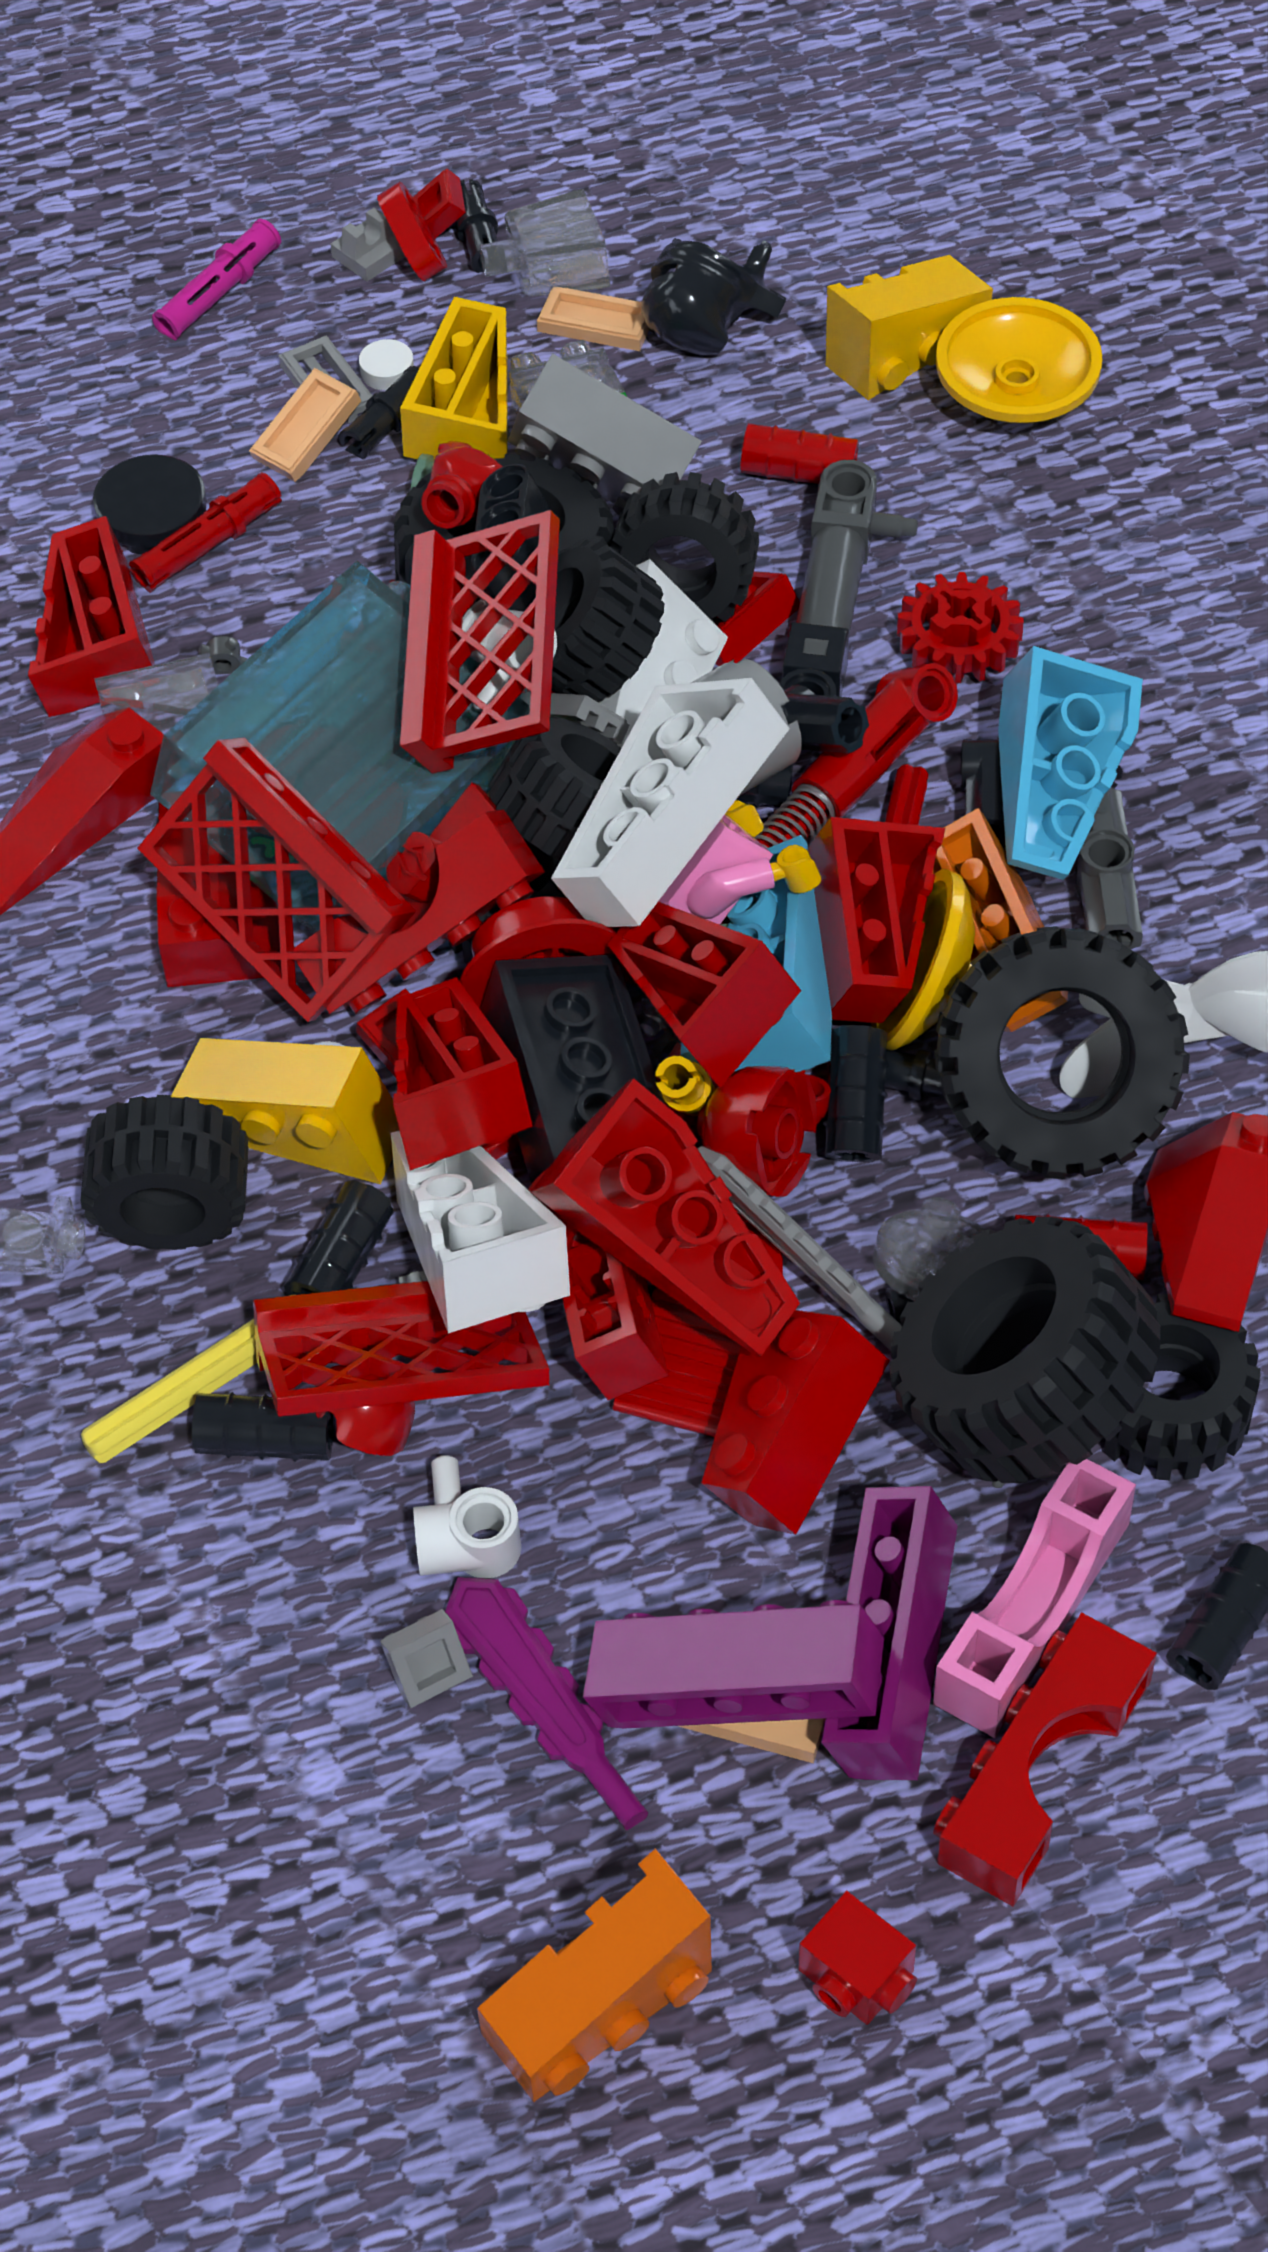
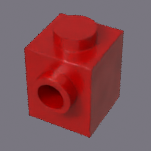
(858, 1961)

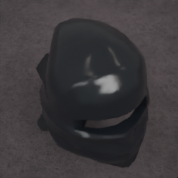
(704, 295)

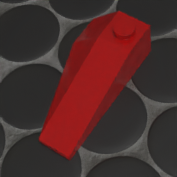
(77, 800)
(187, 942)
(656, 1206)
(1212, 1217)

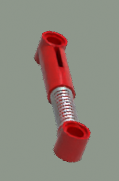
(834, 782)

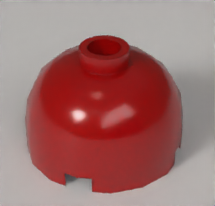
(761, 1125)

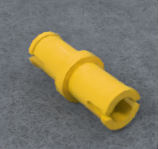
(684, 1085)

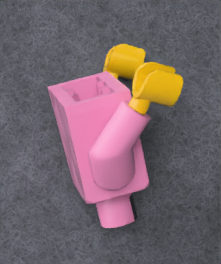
(737, 865)

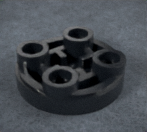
(149, 499)

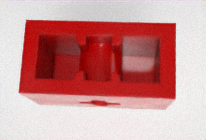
(612, 1322)

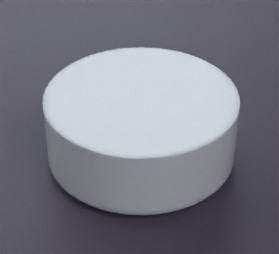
(384, 362)

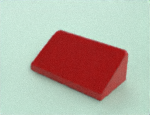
(765, 608)

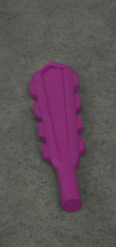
(542, 1695)

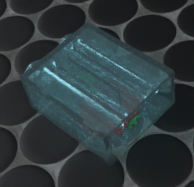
(329, 718)

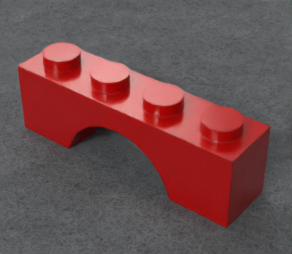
(477, 871)
(1086, 1688)

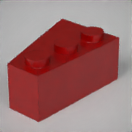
(88, 619)
(872, 910)
(707, 983)
(453, 1076)
(790, 1418)

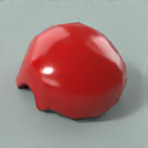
(376, 1428)

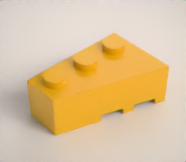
(894, 323)
(461, 384)
(299, 1101)

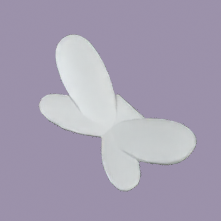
(1219, 1004)

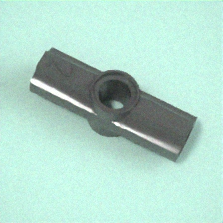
(1107, 877)

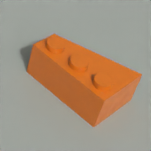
(601, 1984)

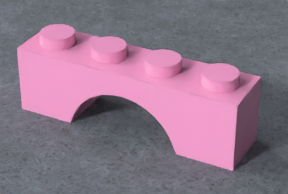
(1057, 1566)

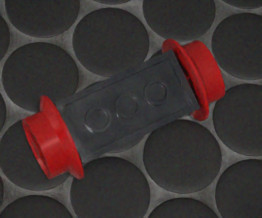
(564, 1017)

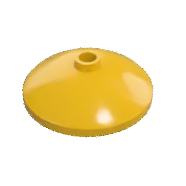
(1018, 360)
(941, 960)

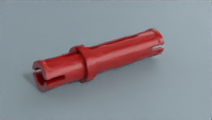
(223, 519)

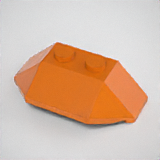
(997, 898)

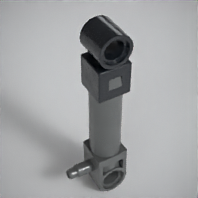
(839, 547)

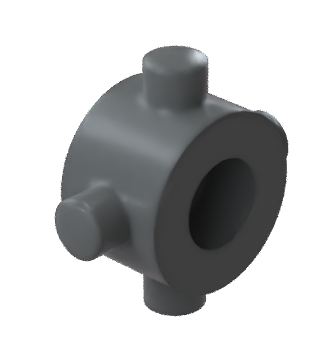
(223, 653)

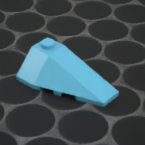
(1060, 753)
(791, 932)

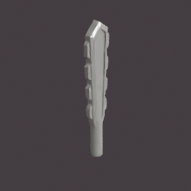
(801, 1248)

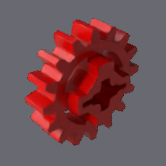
(960, 626)

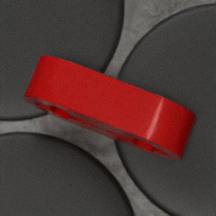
(412, 231)

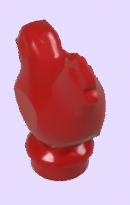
(456, 484)

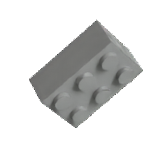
(598, 433)

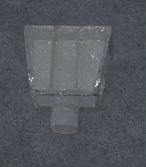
(551, 246)

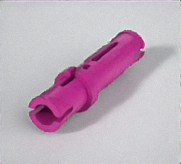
(254, 243)

